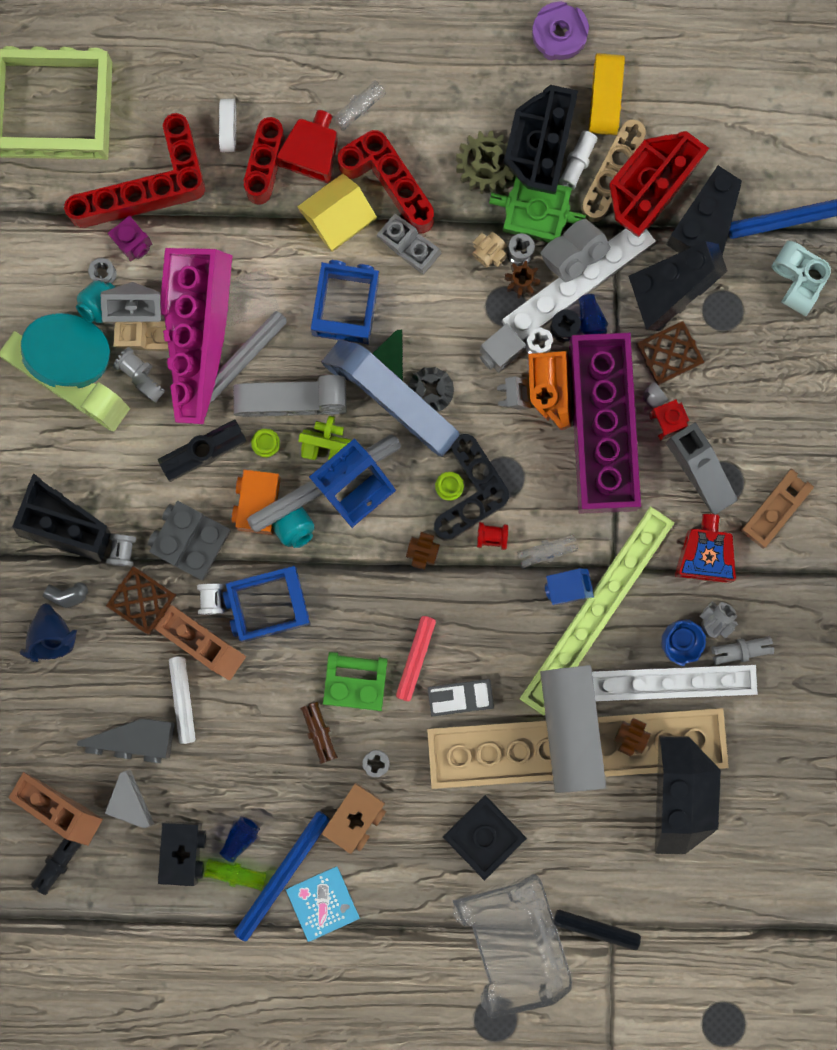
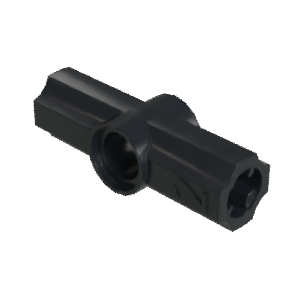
(184, 458)

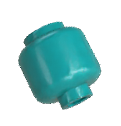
(90, 301)
(294, 529)

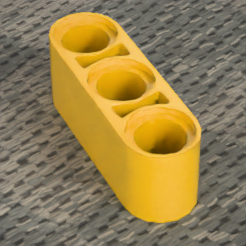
(606, 94)

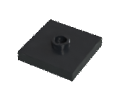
(484, 837)

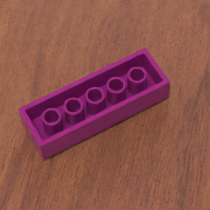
(604, 423)

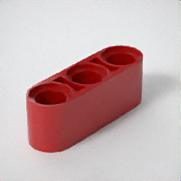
(261, 148)

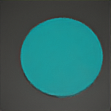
(65, 350)

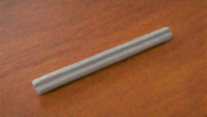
(310, 491)

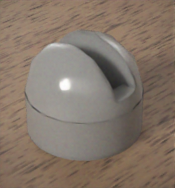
(654, 395)

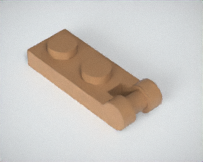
(776, 509)

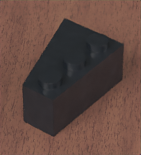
(709, 214)
(675, 281)
(59, 523)

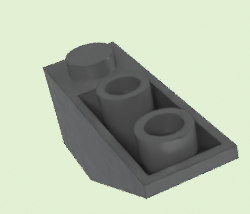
(702, 468)
(138, 737)

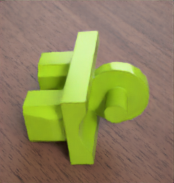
(313, 440)

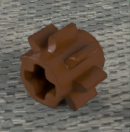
(514, 278)
(422, 550)
(632, 737)

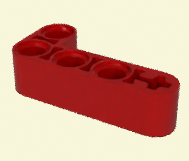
(392, 183)

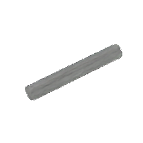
(248, 352)

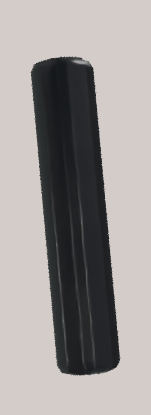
(597, 930)

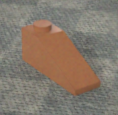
(200, 643)
(55, 809)

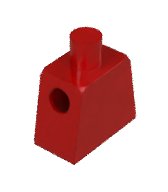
(311, 148)

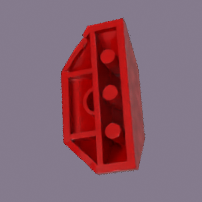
(653, 178)

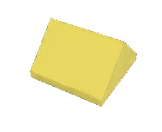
(338, 211)

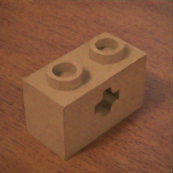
(341, 832)

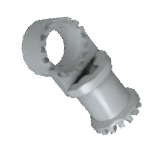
(138, 372)

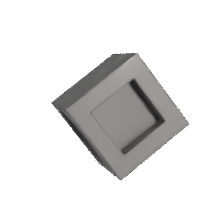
(501, 348)

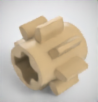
(489, 249)

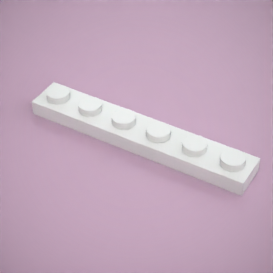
(562, 295)
(675, 683)

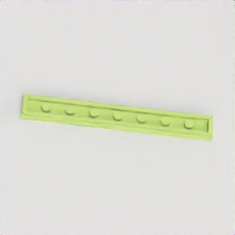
(607, 597)

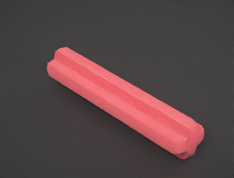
(415, 658)

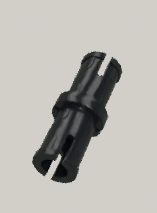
(55, 866)

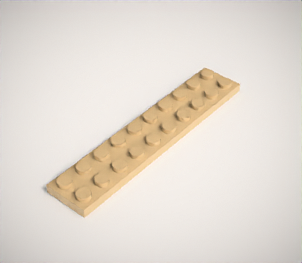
(522, 751)

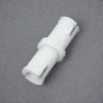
(578, 159)

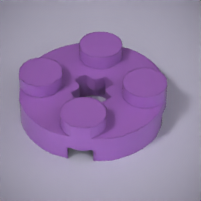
(558, 46)

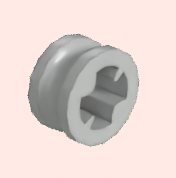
(93, 273)

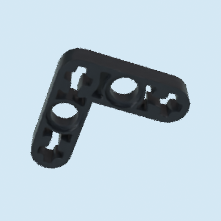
(482, 487)

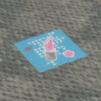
(322, 904)

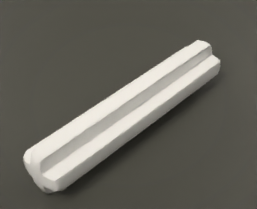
(182, 700)

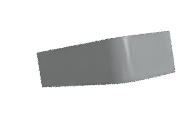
(291, 398)

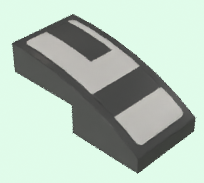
(460, 697)

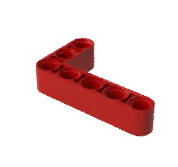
(147, 186)

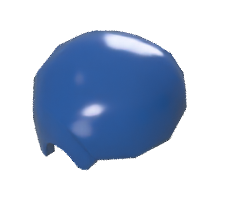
(683, 642)

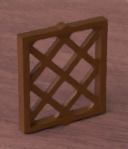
(678, 371)
(123, 588)

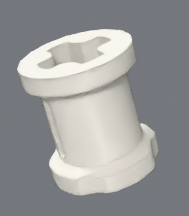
(542, 335)
(210, 599)

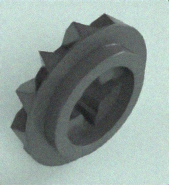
(444, 388)

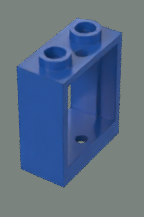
(337, 330)
(342, 470)
(232, 601)

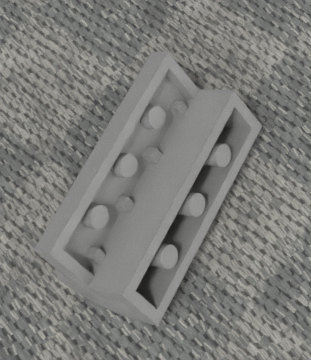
(573, 729)

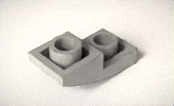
(408, 244)

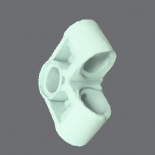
(794, 264)

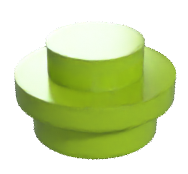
(265, 443)
(449, 486)

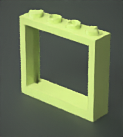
(60, 147)

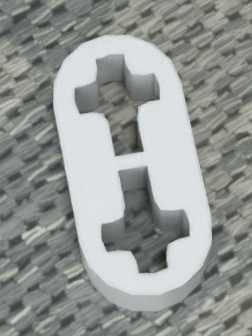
(227, 125)

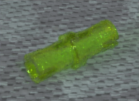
(235, 874)

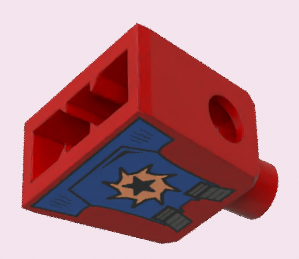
(707, 553)

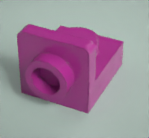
(130, 239)

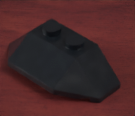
(540, 138)
(685, 795)

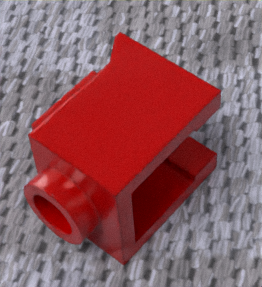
(671, 418)

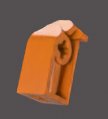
(551, 375)

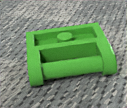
(355, 691)

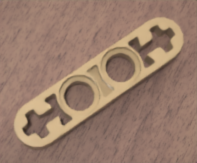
(610, 169)

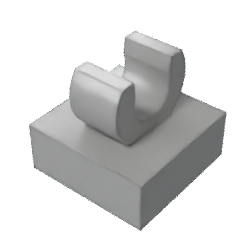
(517, 393)

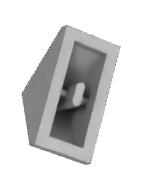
(131, 304)
(128, 802)

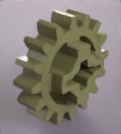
(480, 151)

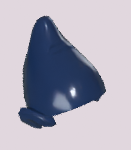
(48, 636)

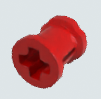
(492, 536)

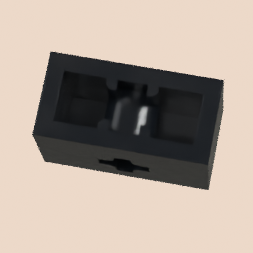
(171, 867)

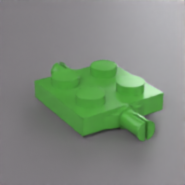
(536, 212)

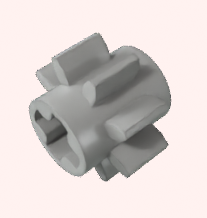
(718, 619)

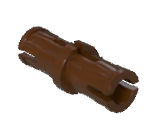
(319, 732)

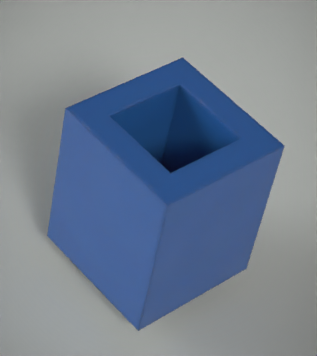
(569, 586)

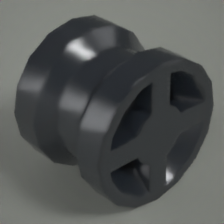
(560, 329)

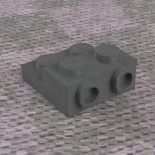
(188, 540)

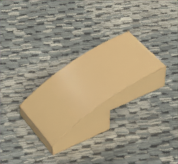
(140, 336)

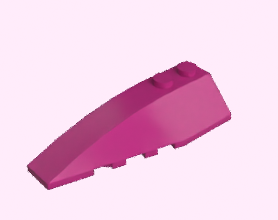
(195, 321)

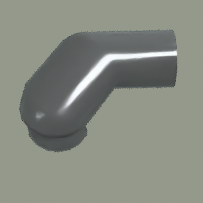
(68, 597)

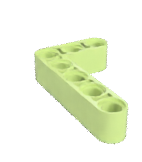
(93, 400)

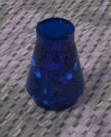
(591, 316)
(239, 838)

